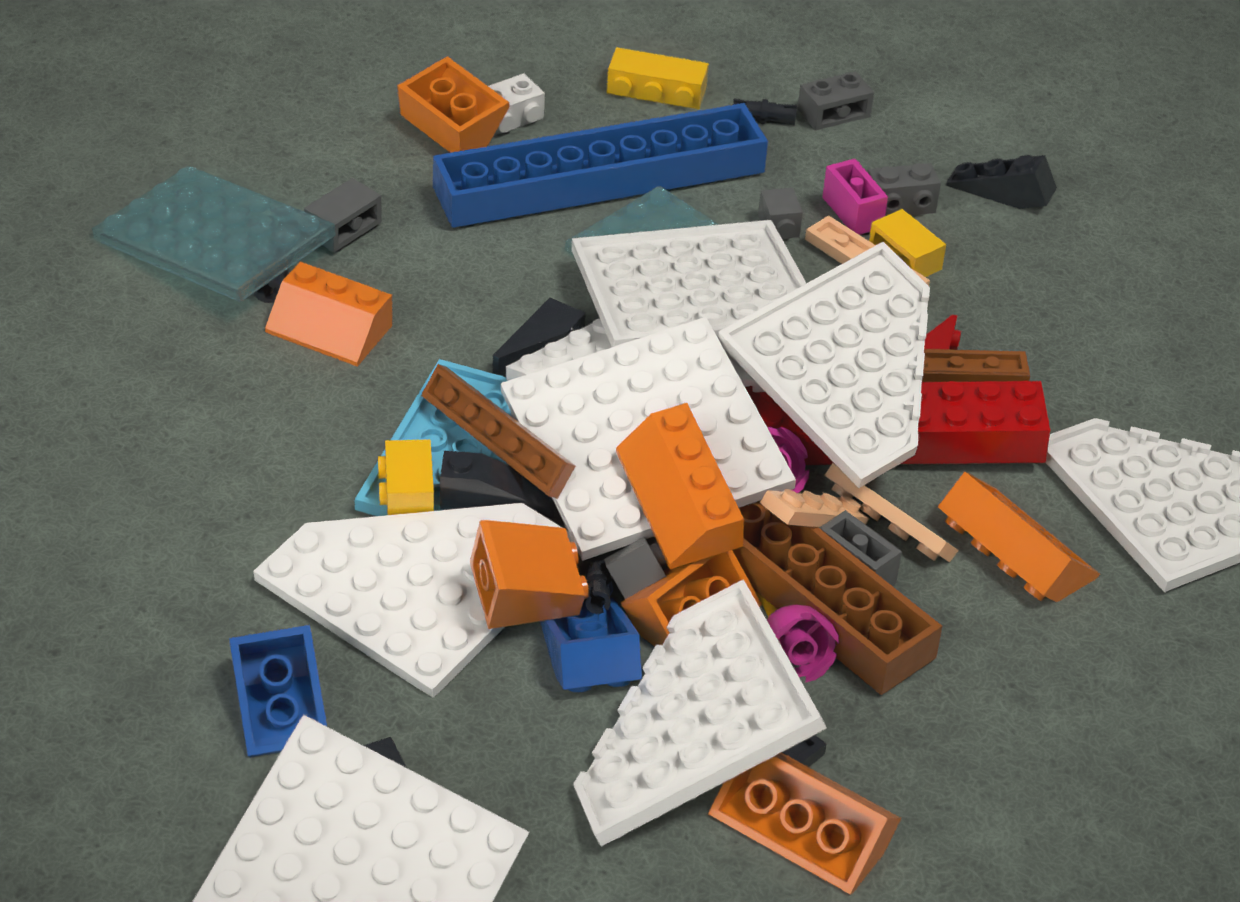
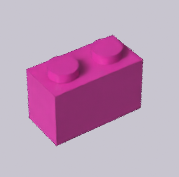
(854, 195)

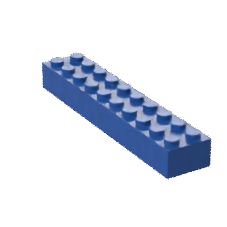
(598, 164)

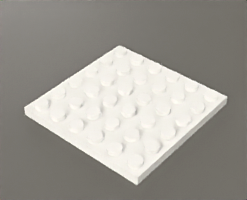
(684, 274)
(602, 397)

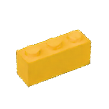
(657, 78)

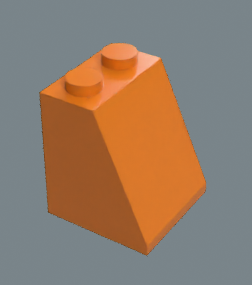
(526, 573)

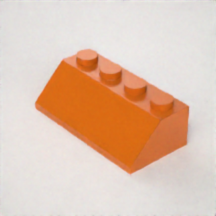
(681, 487)
(1015, 539)
(807, 819)

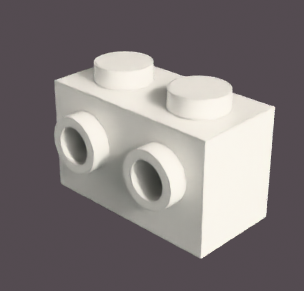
(525, 102)

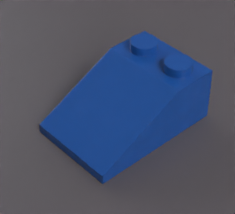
(593, 649)
(276, 686)

